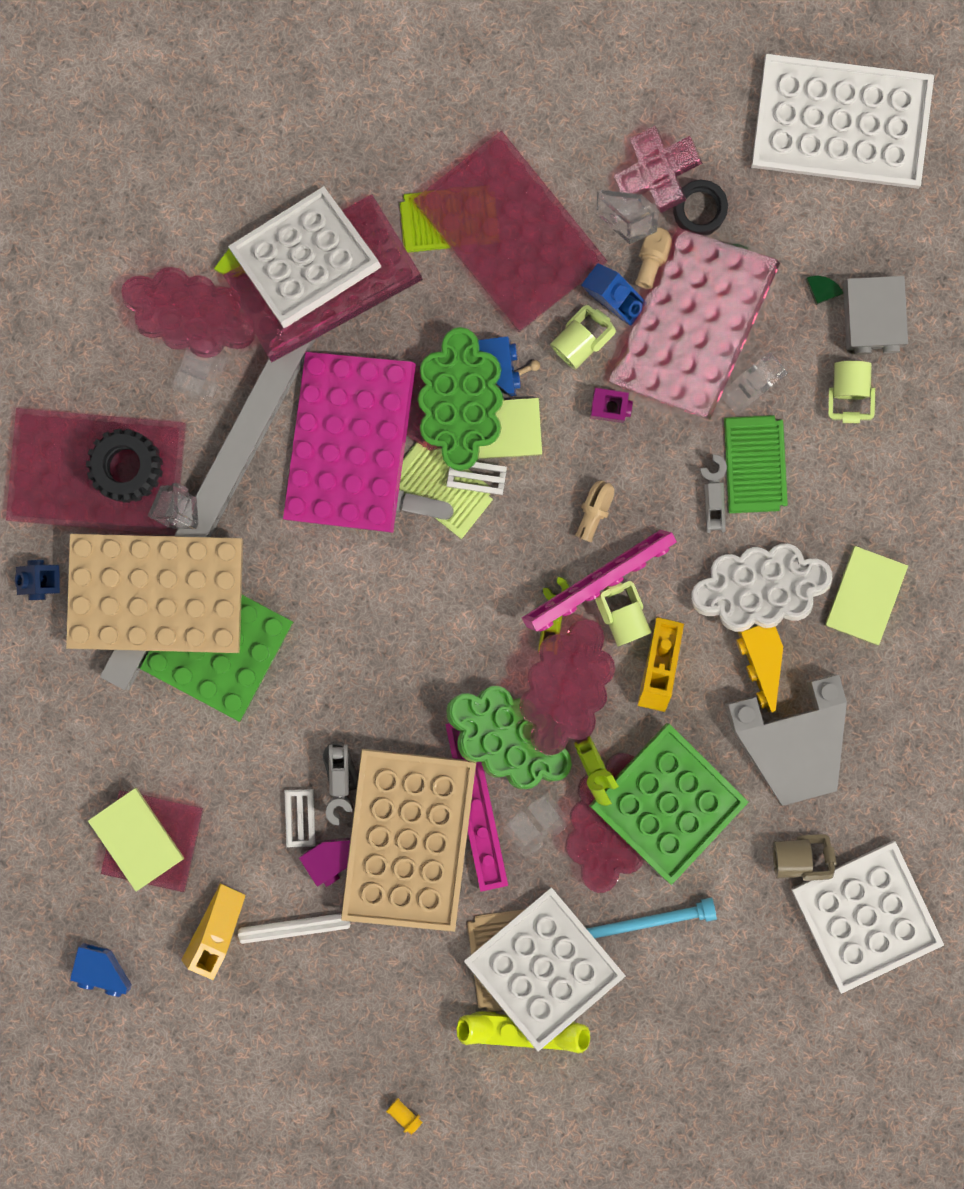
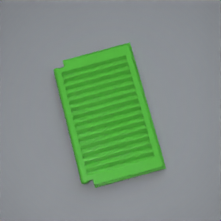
(755, 464)

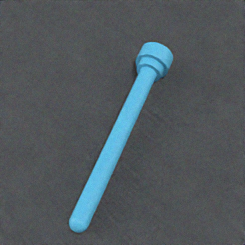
(702, 910)

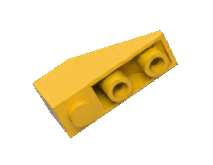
(765, 659)
(214, 933)

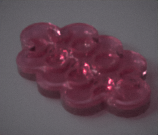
(187, 312)
(567, 687)
(595, 842)

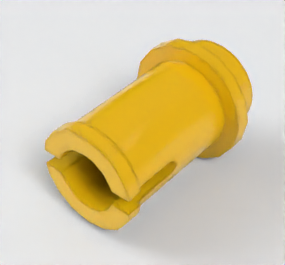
(404, 1116)

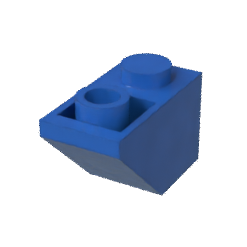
(614, 293)
(506, 354)
(100, 969)

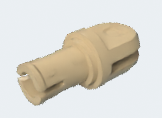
(653, 254)
(595, 508)

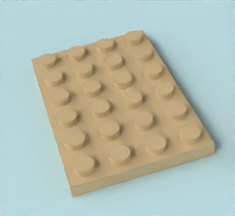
(154, 593)
(408, 840)

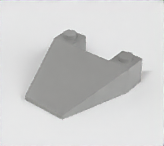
(798, 752)

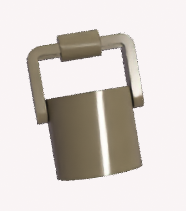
(794, 858)

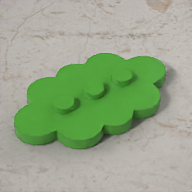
(460, 399)
(501, 740)

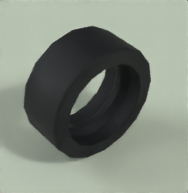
(721, 202)

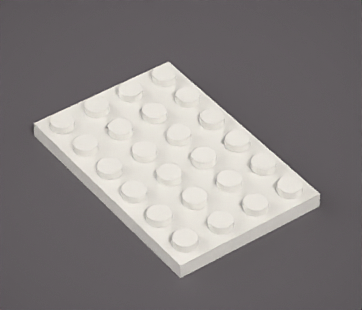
(842, 121)

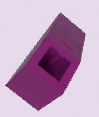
(326, 860)

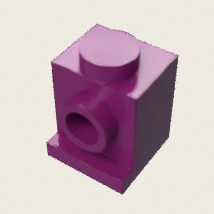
(602, 397)

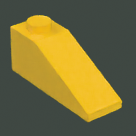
(661, 665)

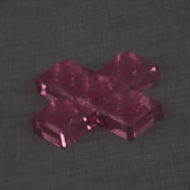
(659, 168)

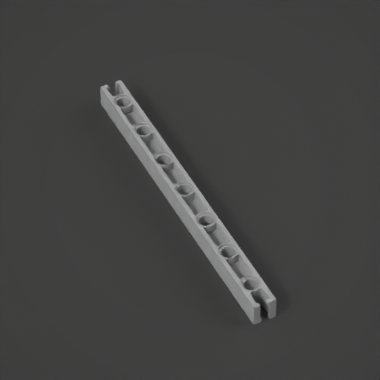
(225, 477)

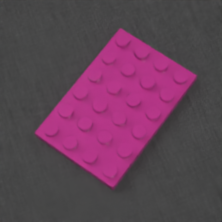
(349, 441)

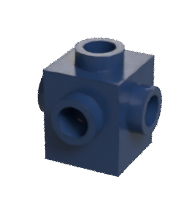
(37, 580)

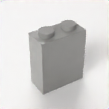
(875, 314)

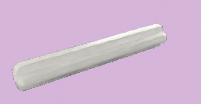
(292, 928)

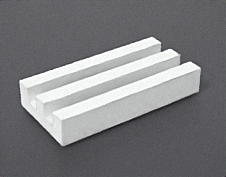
(482, 466)
(311, 818)

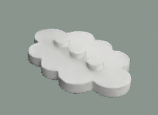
(761, 587)

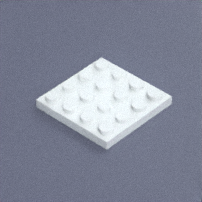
(304, 257)
(867, 917)
(544, 969)

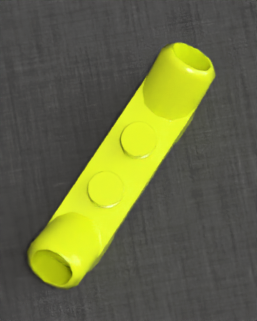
(483, 1025)

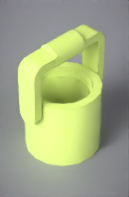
(576, 342)
(852, 382)
(627, 622)

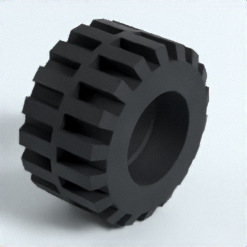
(103, 454)

